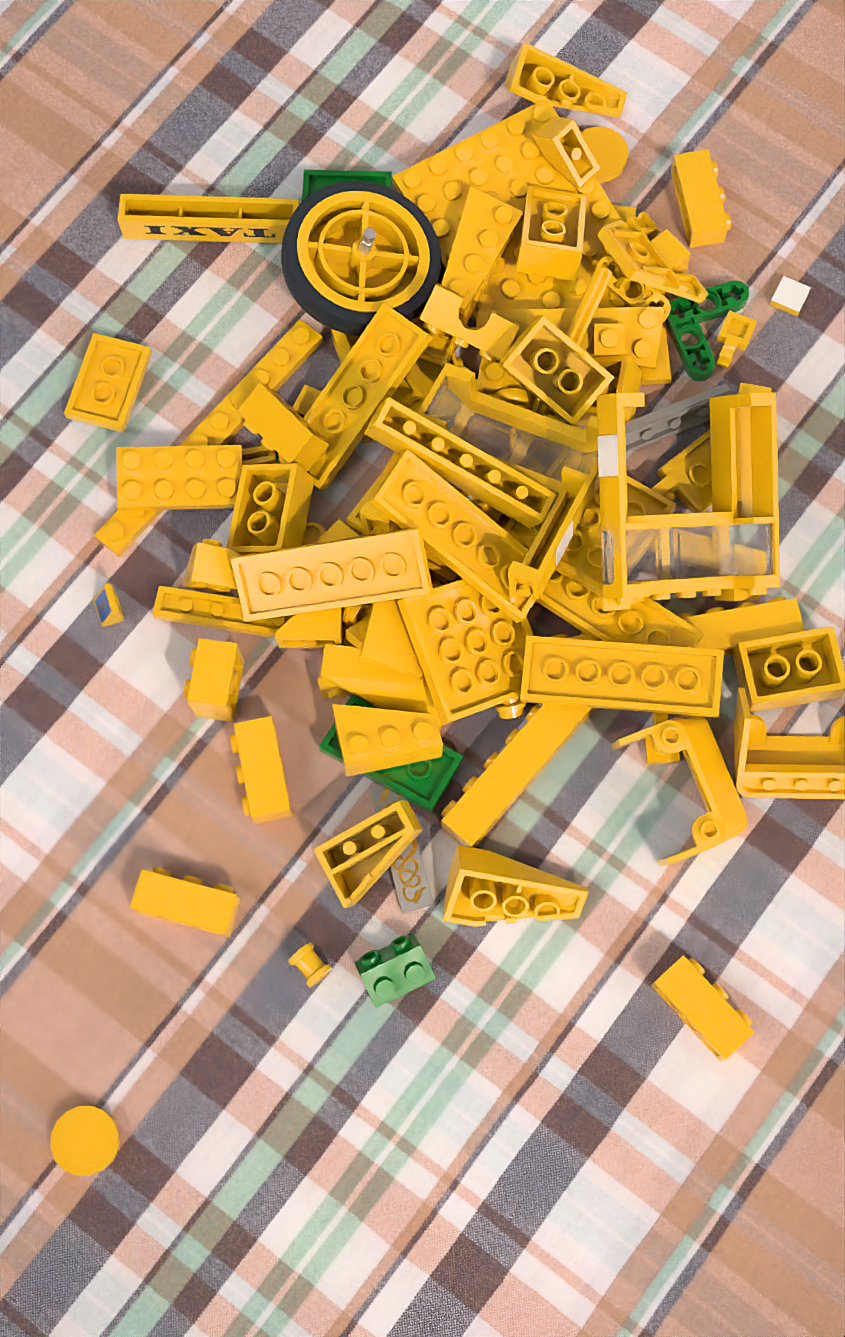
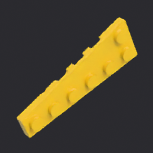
(642, 327)

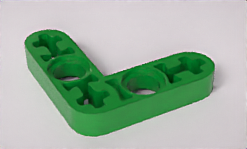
(691, 325)

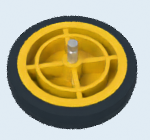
(355, 251)

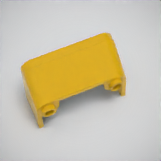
(786, 764)
(725, 811)

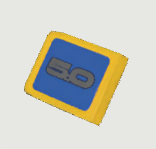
(108, 606)

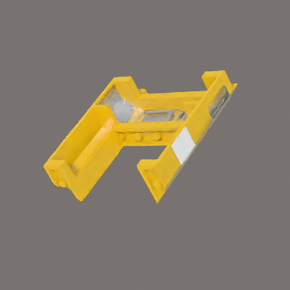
(531, 443)
(715, 552)

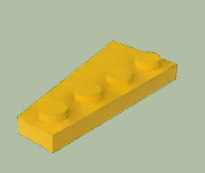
(478, 244)

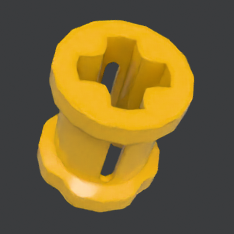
(310, 964)

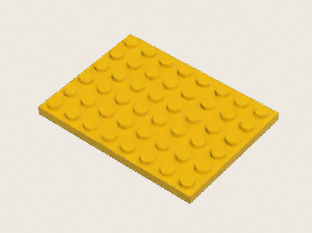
(503, 164)

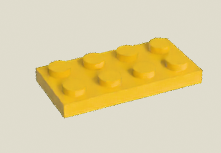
(178, 477)

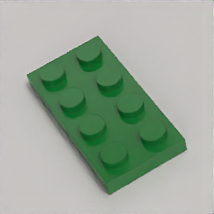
(416, 782)

